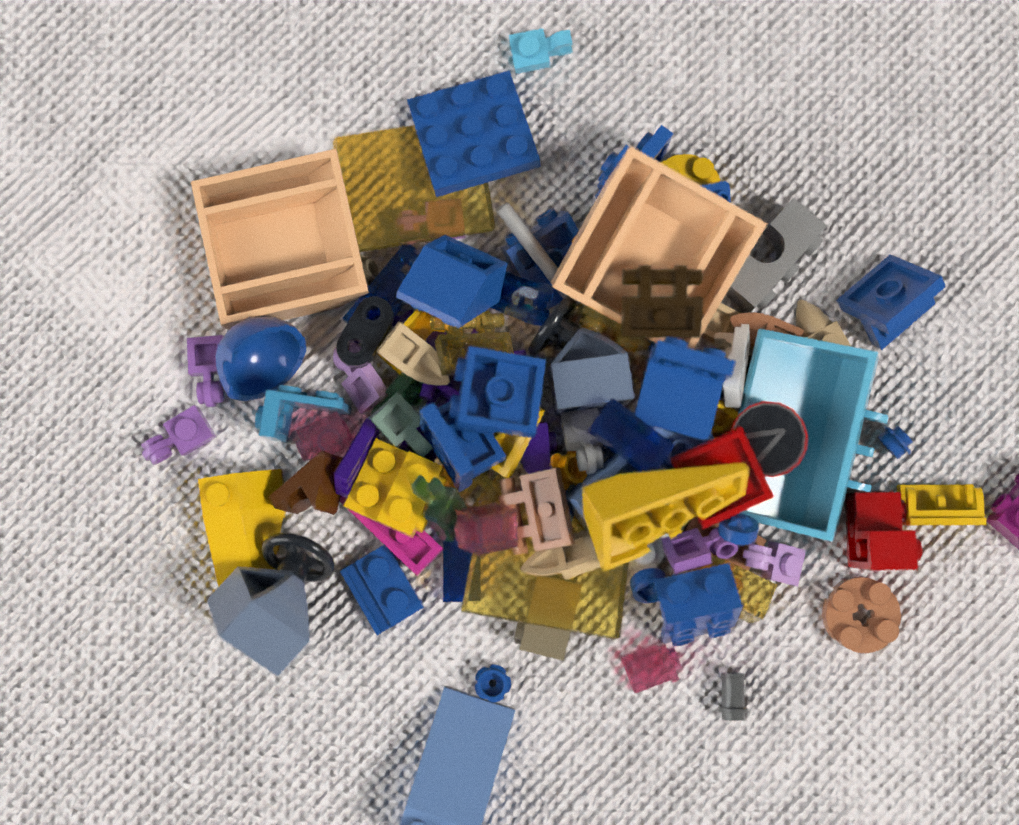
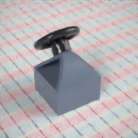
(588, 367)
(267, 608)

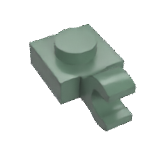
(399, 423)

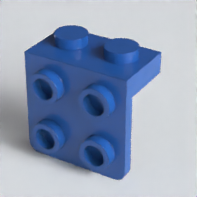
(682, 388)
(698, 604)

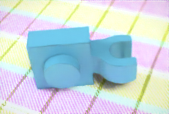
(532, 50)

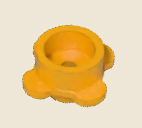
(569, 468)

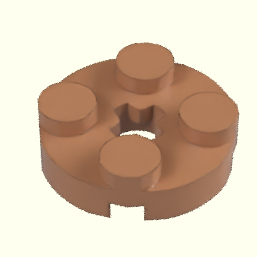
(881, 626)

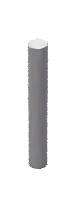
(528, 241)

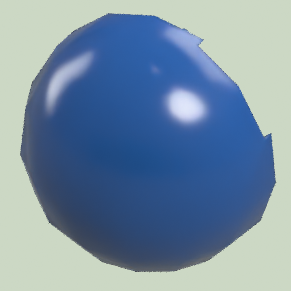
(258, 357)

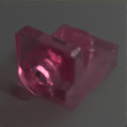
(651, 666)

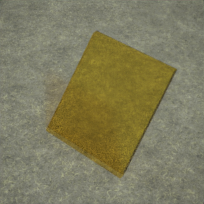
(394, 195)
(581, 604)

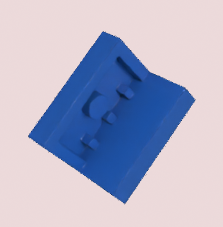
(891, 298)
(459, 451)

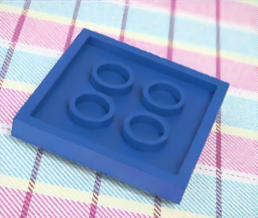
(473, 133)

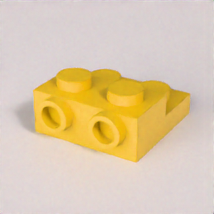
(385, 490)

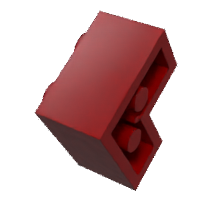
(877, 533)

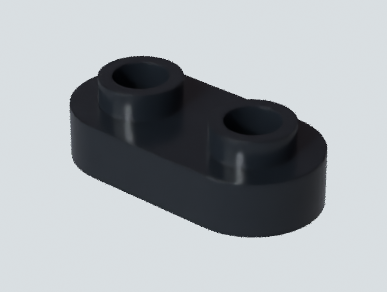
(368, 332)

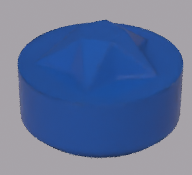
(739, 529)
(642, 584)

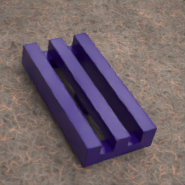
(355, 457)

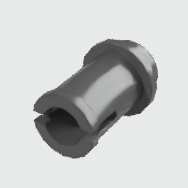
(733, 697)

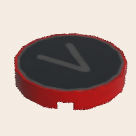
(775, 436)

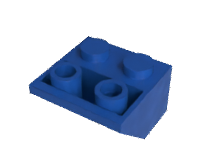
(453, 281)

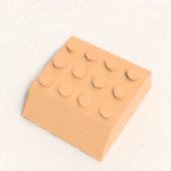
(658, 221)
(280, 239)

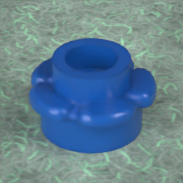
(895, 441)
(502, 686)

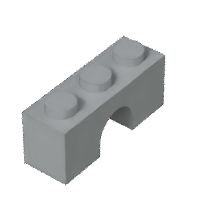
(792, 234)

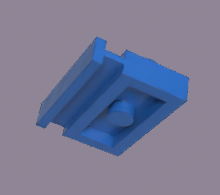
(382, 589)

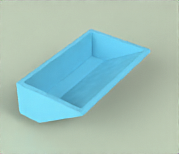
(830, 393)

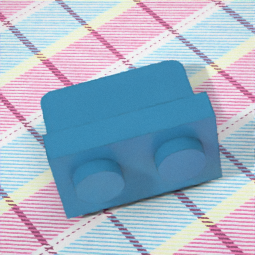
(276, 415)

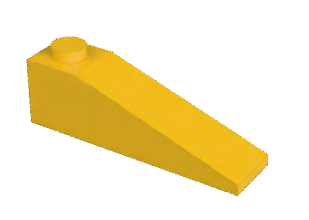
(643, 506)
(240, 518)

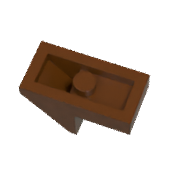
(310, 486)

